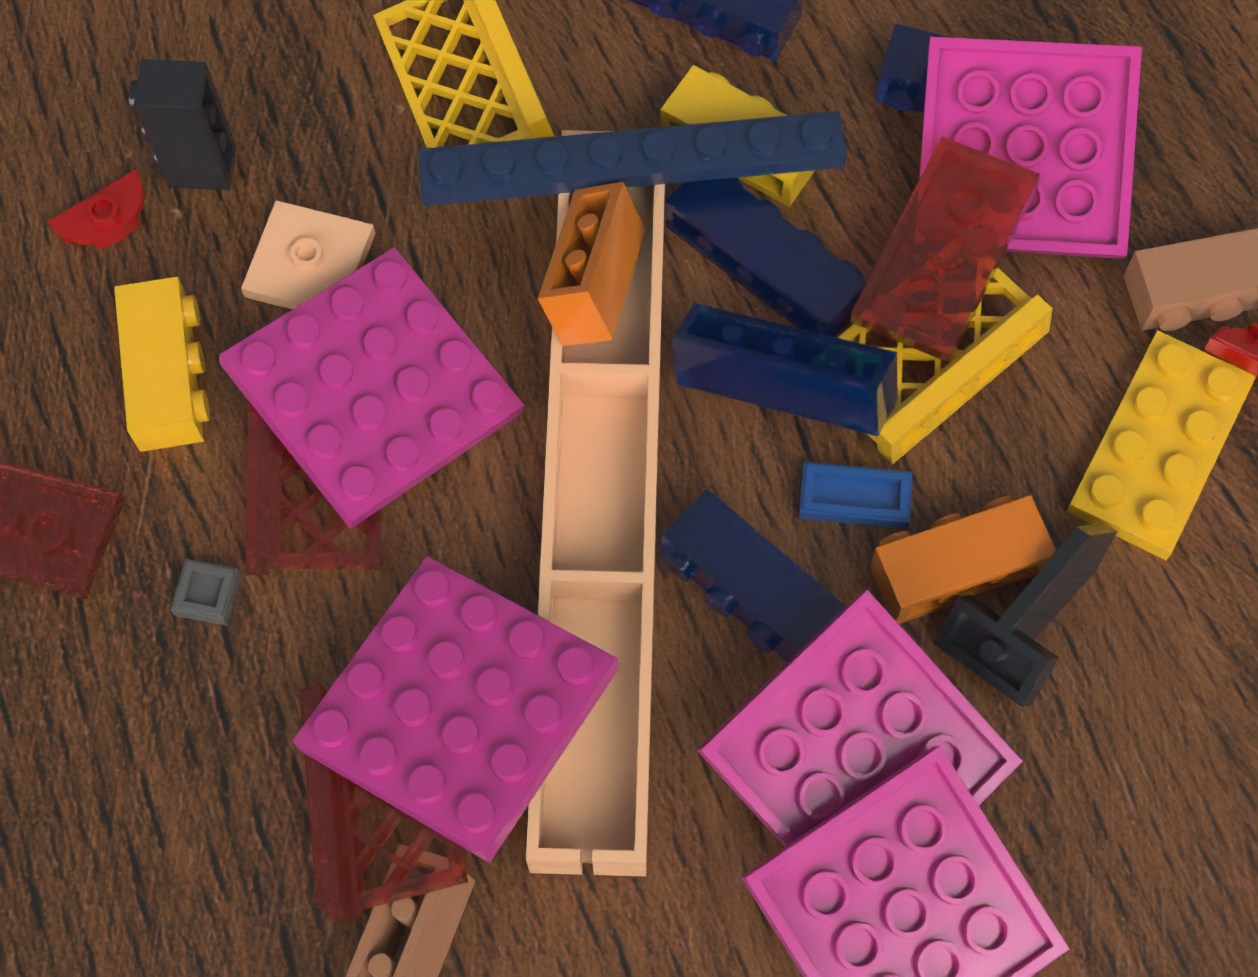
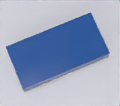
(855, 495)

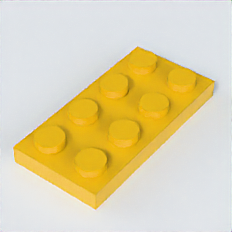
(1161, 444)

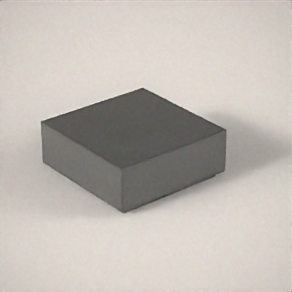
(206, 592)

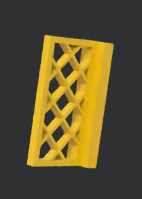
(495, 45)
(965, 374)

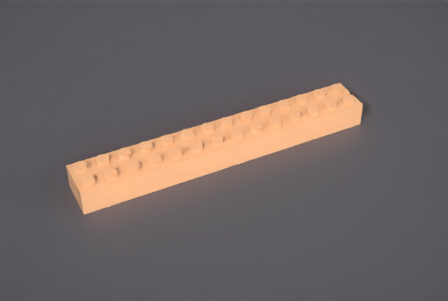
(602, 567)

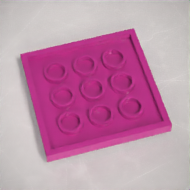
(1052, 112)
(371, 386)
(457, 707)
(845, 720)
(905, 887)

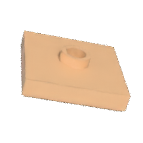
(304, 254)

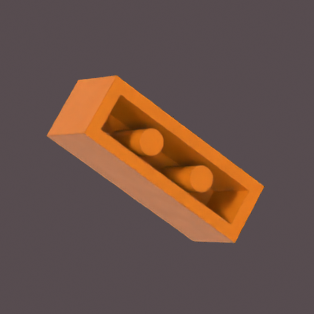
(592, 264)
(961, 557)

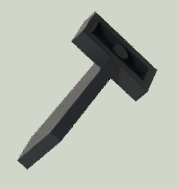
(1004, 647)

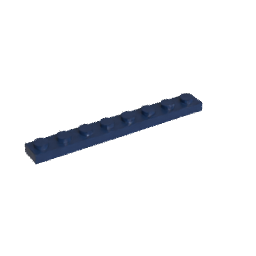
(631, 157)

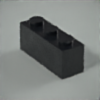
(184, 123)

